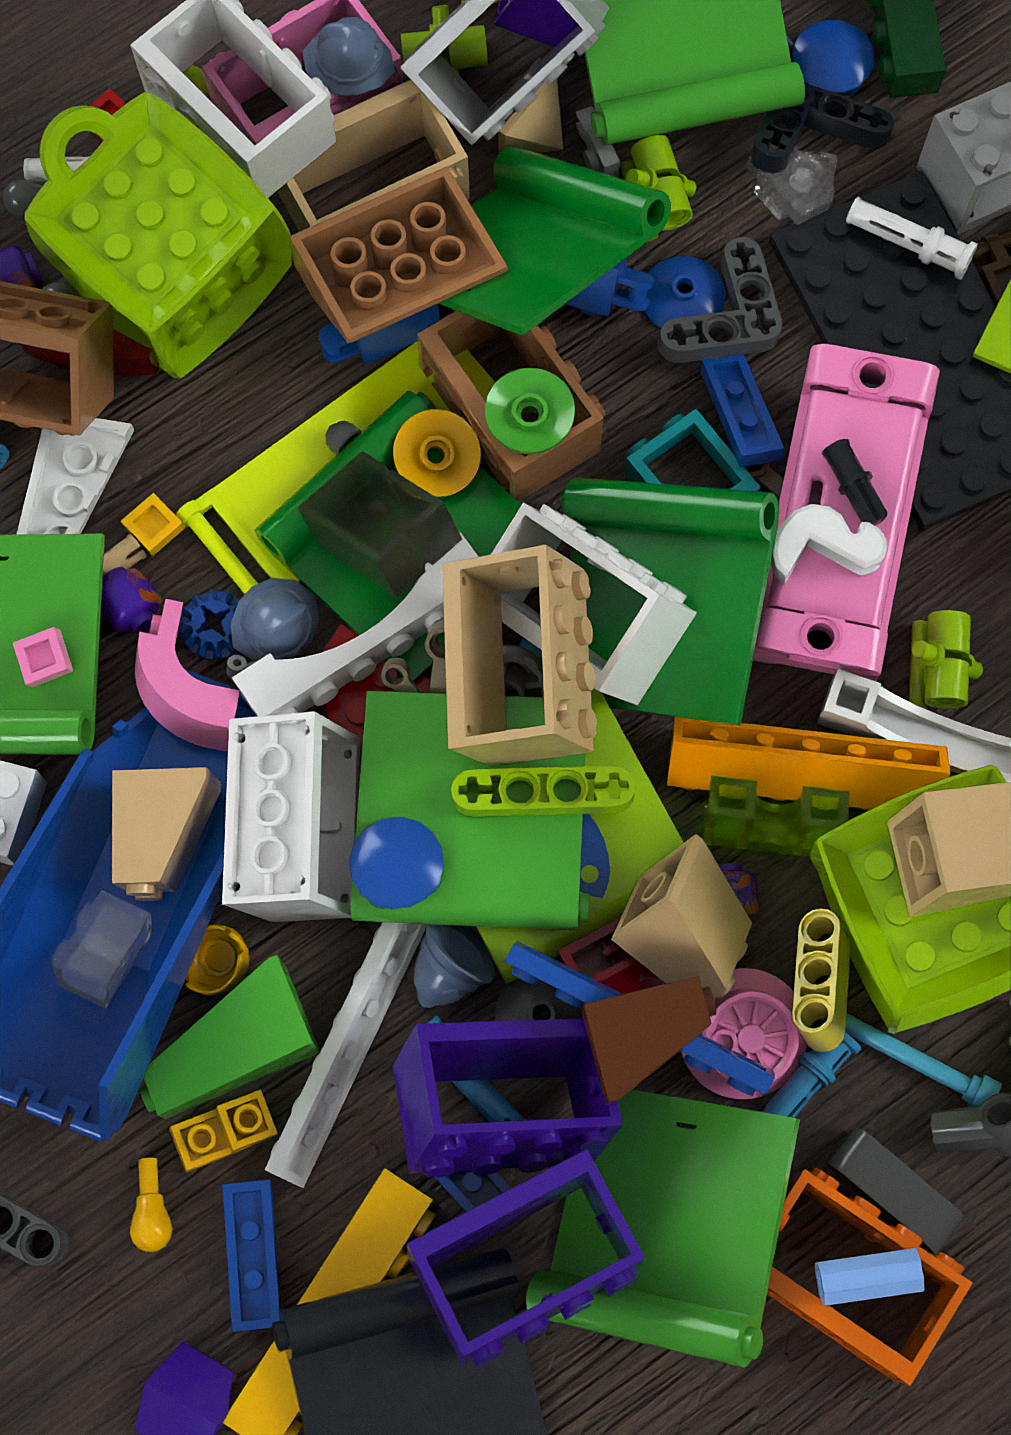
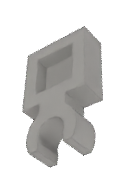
(597, 156)

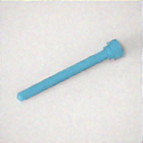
(973, 1089)

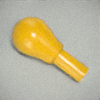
(150, 1223)

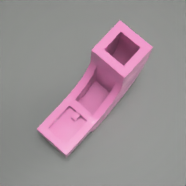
(173, 696)

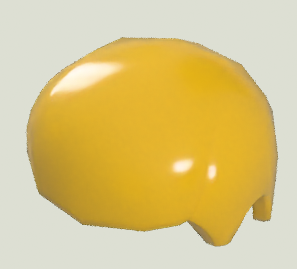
(219, 962)

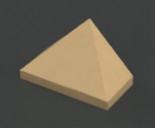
(536, 125)

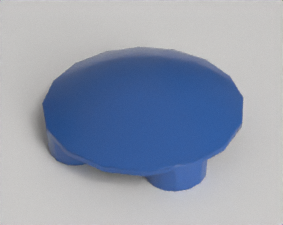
(834, 56)
(396, 863)

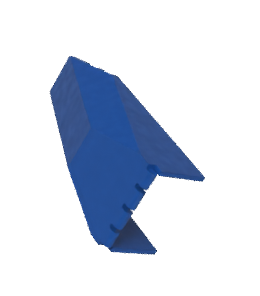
(51, 1040)

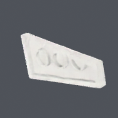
(71, 477)

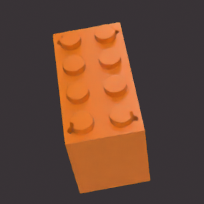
(864, 1216)

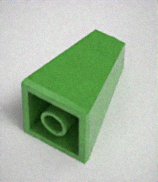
(235, 1043)

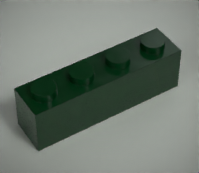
(909, 45)

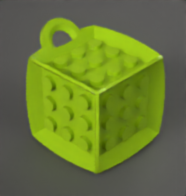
(158, 228)
(916, 964)

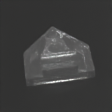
(800, 189)

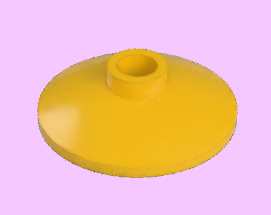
(439, 431)

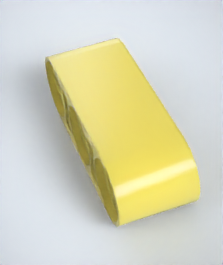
(830, 997)

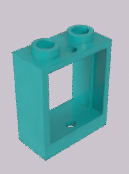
(675, 431)

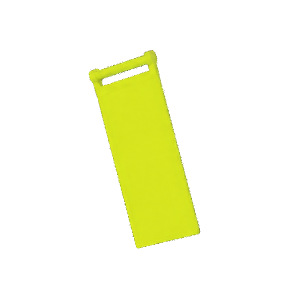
(283, 468)

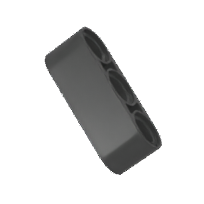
(895, 1189)
(25, 1228)

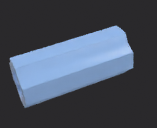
(869, 1276)

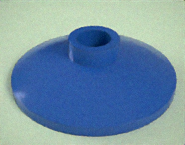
(668, 303)

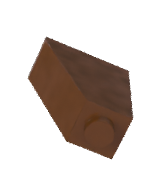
(643, 1031)

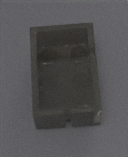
(380, 523)

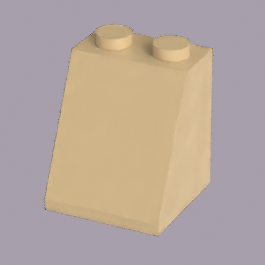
(158, 826)
(954, 847)
(686, 920)

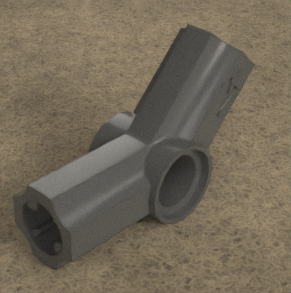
(974, 1126)

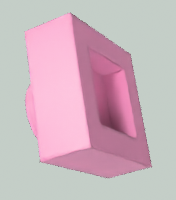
(43, 657)

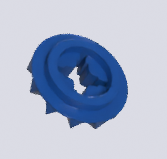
(208, 643)

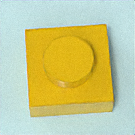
(152, 524)

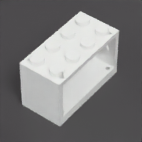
(192, 32)
(650, 635)
(290, 817)

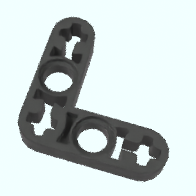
(739, 322)

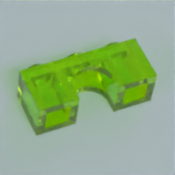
(743, 821)

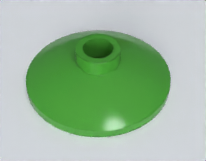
(525, 392)

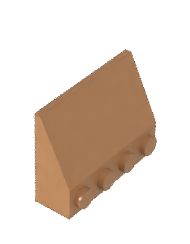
(395, 255)

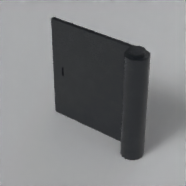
(386, 1367)

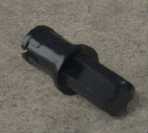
(855, 482)

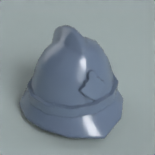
(348, 57)
(274, 619)
(450, 965)

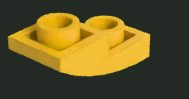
(223, 1131)

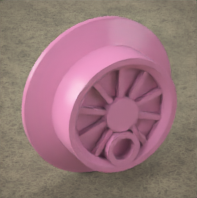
(757, 1024)

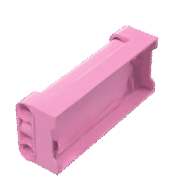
(888, 438)

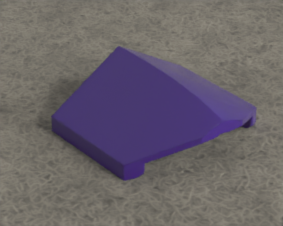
(185, 1395)

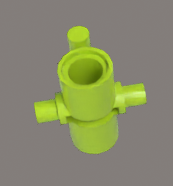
(464, 52)
(656, 168)
(942, 660)

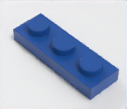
(742, 410)
(251, 1254)

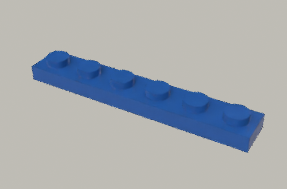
(578, 988)

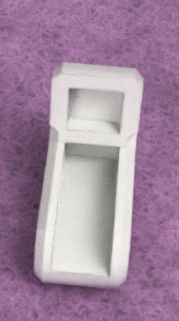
(830, 536)

